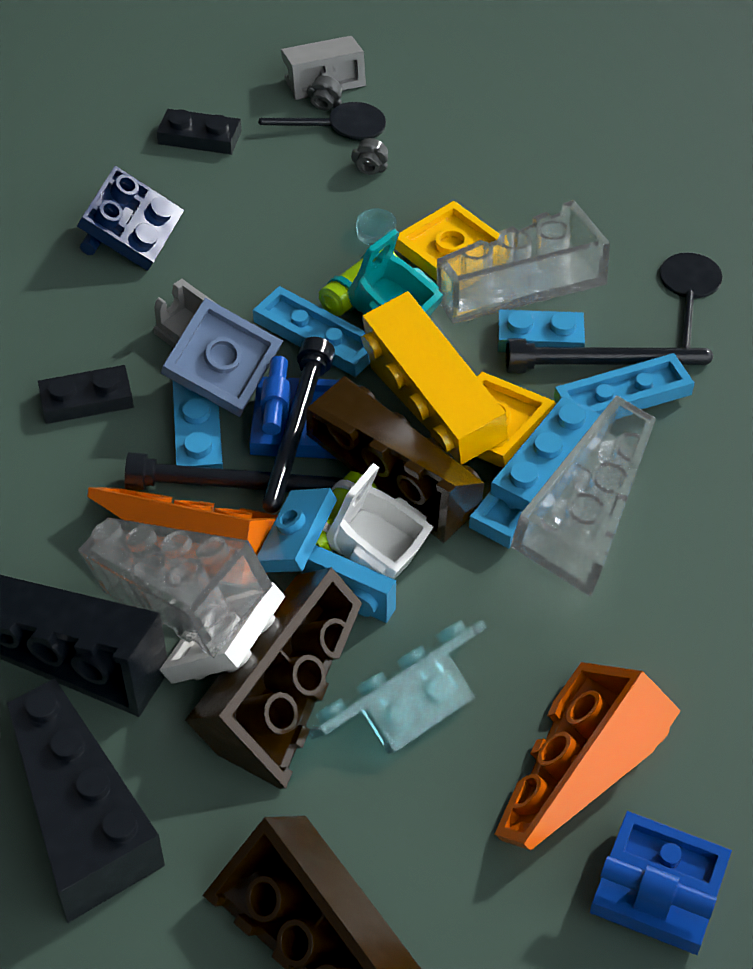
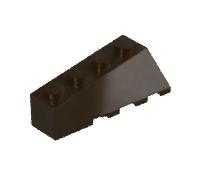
(412, 467)
(264, 706)
(304, 902)

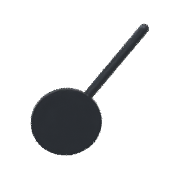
(348, 119)
(690, 277)

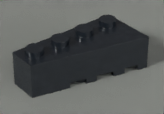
(83, 642)
(85, 811)

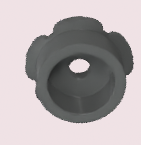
(325, 93)
(370, 156)

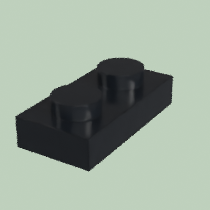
(199, 131)
(85, 394)

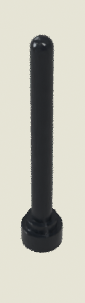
(524, 355)
(314, 360)
(144, 472)

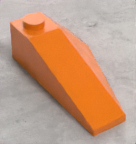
(185, 514)
(599, 732)

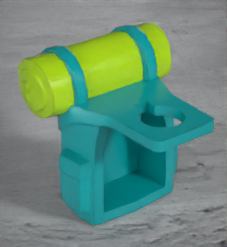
(377, 280)

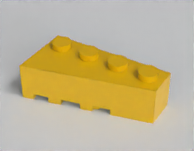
(432, 379)

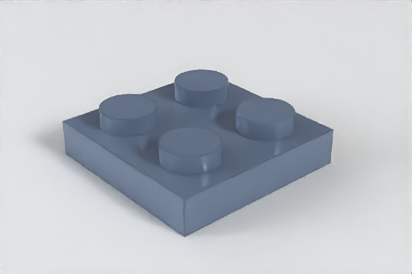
(221, 357)

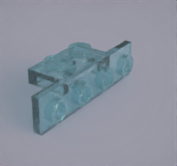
(411, 698)

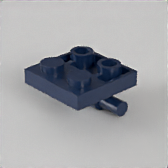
(128, 219)

